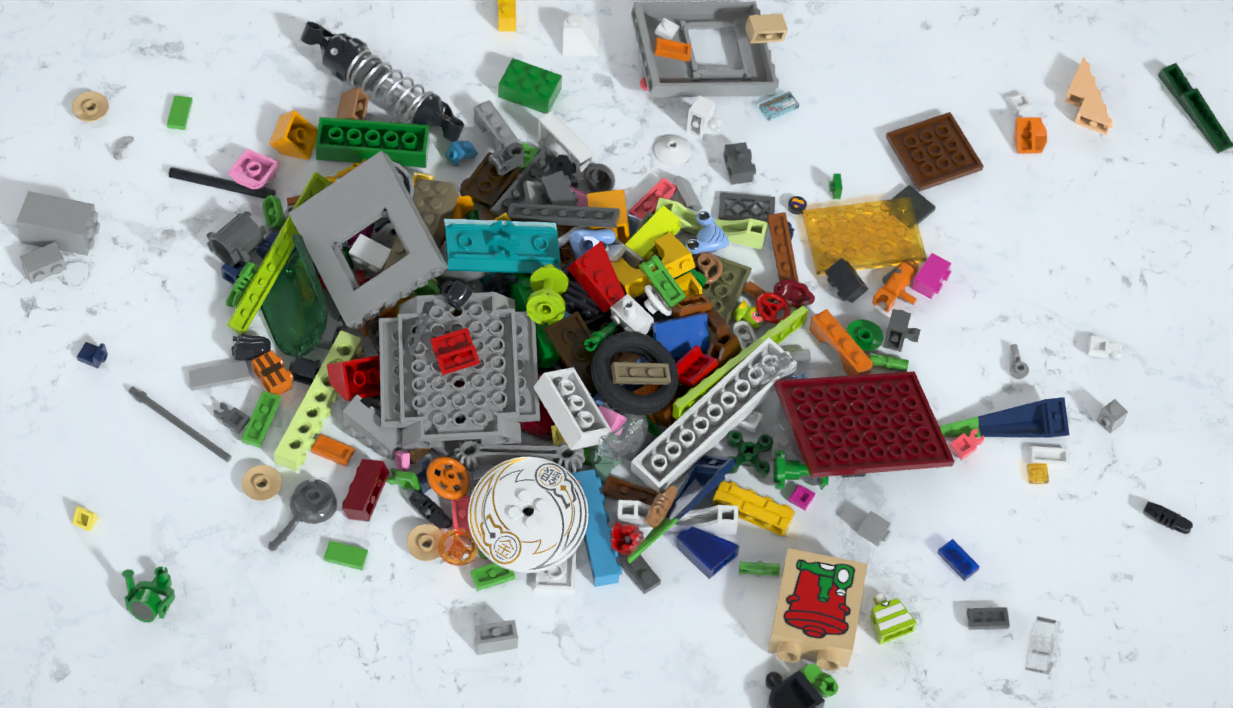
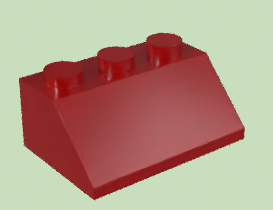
(356, 377)

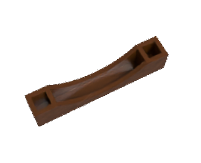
(722, 349)

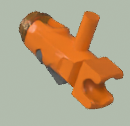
(895, 285)

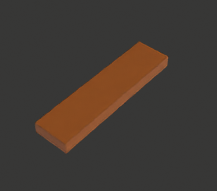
(782, 247)

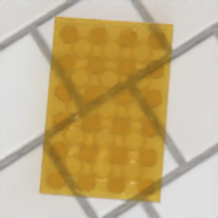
(864, 234)

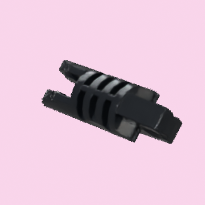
(430, 510)
(1168, 518)

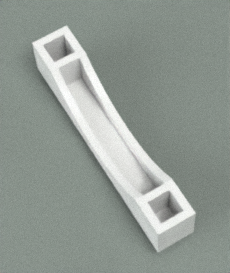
(714, 520)

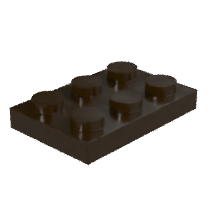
(486, 185)

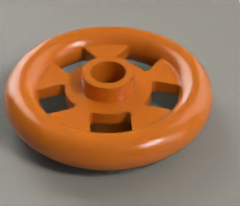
(448, 478)

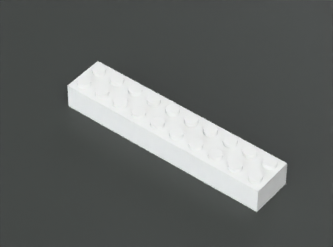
(706, 422)

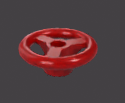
(770, 310)

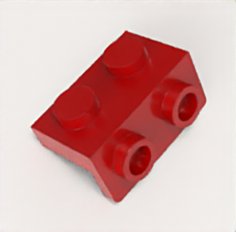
(694, 367)

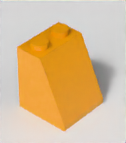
(612, 199)

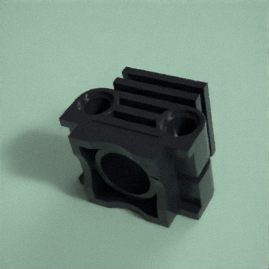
(577, 298)

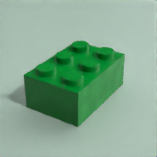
(530, 86)

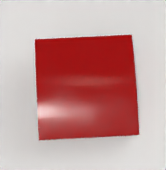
(454, 351)

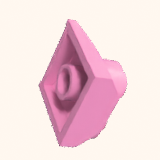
(253, 169)

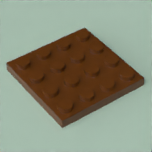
(934, 151)

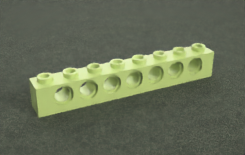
(293, 458)

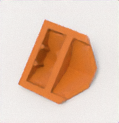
(1029, 135)

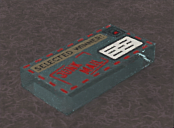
(779, 106)

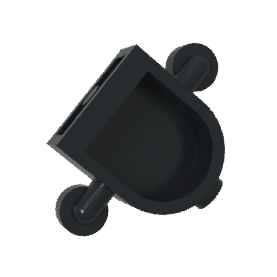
(792, 692)

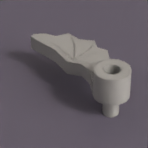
(123, 144)

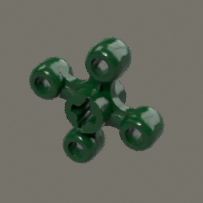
(749, 452)

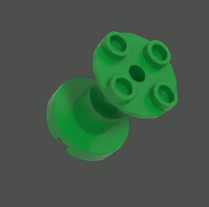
(791, 470)

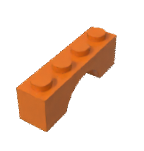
(829, 330)

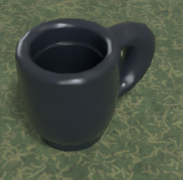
(457, 294)

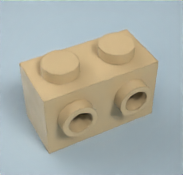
(766, 28)

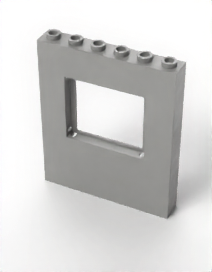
(680, 78)
(346, 210)

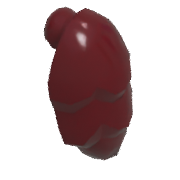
(794, 293)

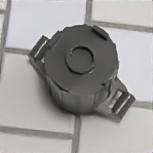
(236, 239)

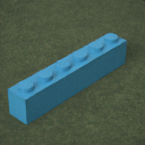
(597, 537)

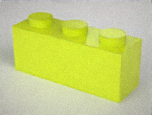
(657, 226)

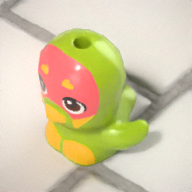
(748, 314)

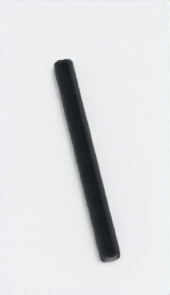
(219, 183)

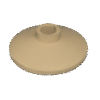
(90, 106)
(259, 476)
(423, 535)

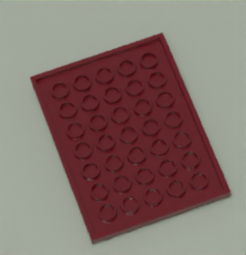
(863, 424)

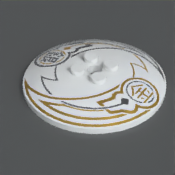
(531, 541)

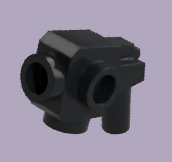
(564, 164)
(499, 283)

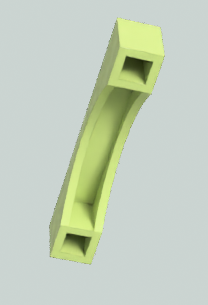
(742, 232)

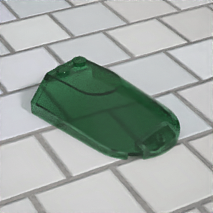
(296, 305)

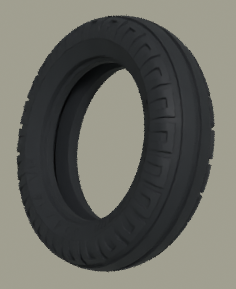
(616, 394)

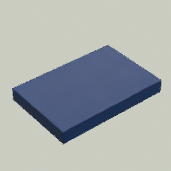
(682, 333)

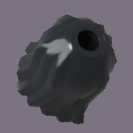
(250, 347)

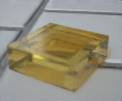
(1037, 474)

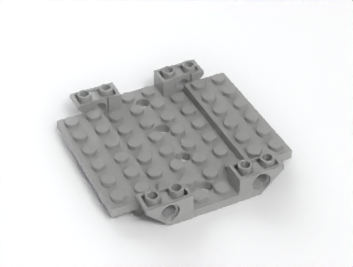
(494, 392)

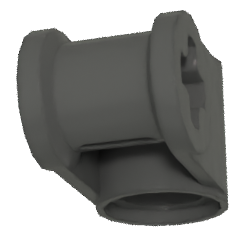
(505, 160)

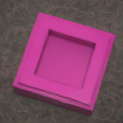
(801, 497)

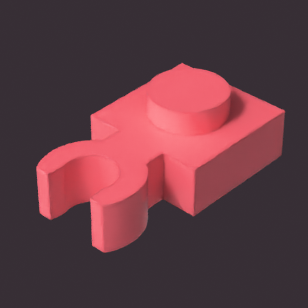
(964, 445)

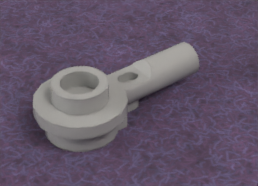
(1018, 369)

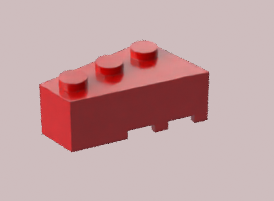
(597, 277)

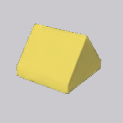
(84, 518)

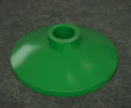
(865, 334)

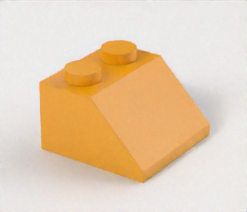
(294, 136)

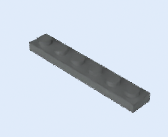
(533, 172)
(565, 215)

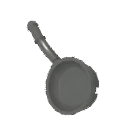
(310, 503)

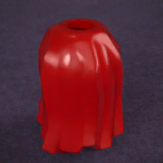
(622, 538)

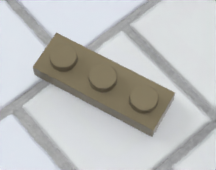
(640, 373)

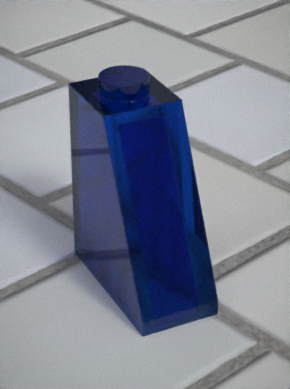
(706, 550)

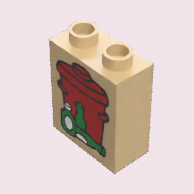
(817, 609)

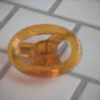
(457, 555)

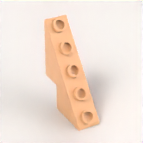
(1085, 95)

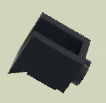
(304, 370)

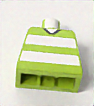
(890, 619)

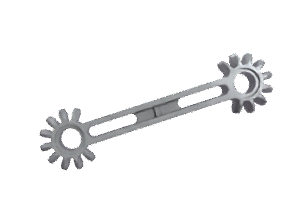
(497, 454)

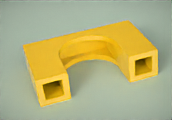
(674, 257)

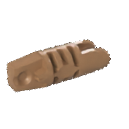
(661, 506)

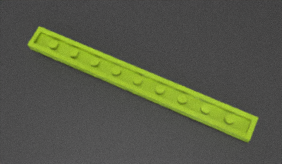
(272, 263)
(777, 334)

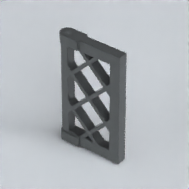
(757, 200)

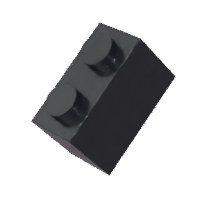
(846, 280)

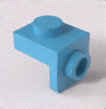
(460, 150)

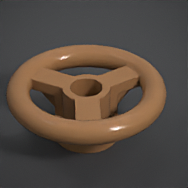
(709, 260)

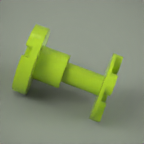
(546, 302)

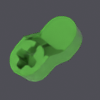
(821, 681)

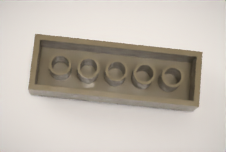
(435, 203)

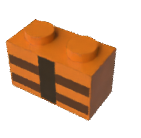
(272, 373)

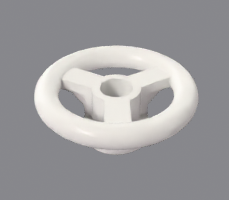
(655, 301)

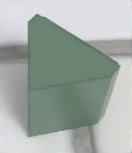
(603, 471)

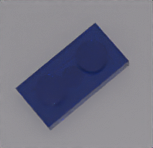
(958, 559)

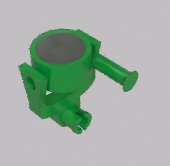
(142, 598)

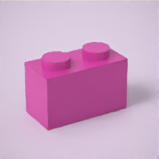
(931, 276)

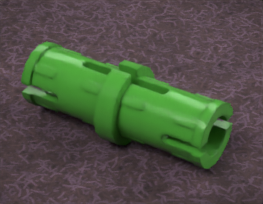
(889, 362)
(759, 568)

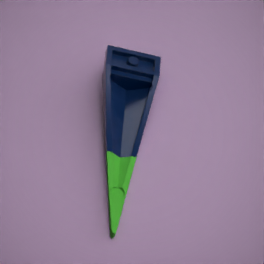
(1033, 420)
(700, 481)

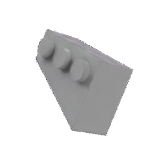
(366, 426)

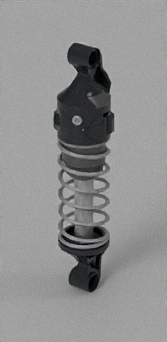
(354, 63)

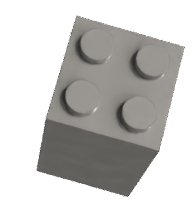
(58, 220)

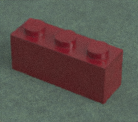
(365, 490)

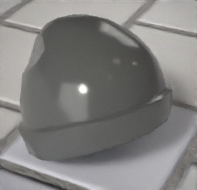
(599, 178)

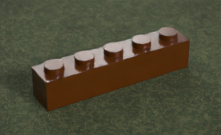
(717, 323)

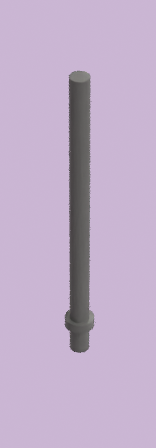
(141, 396)

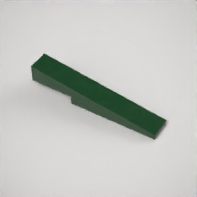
(1195, 107)

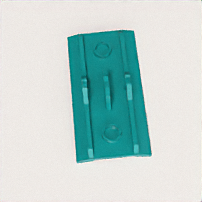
(500, 245)

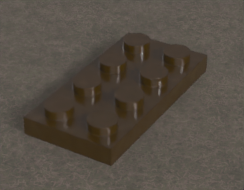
(568, 341)

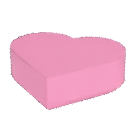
(402, 459)

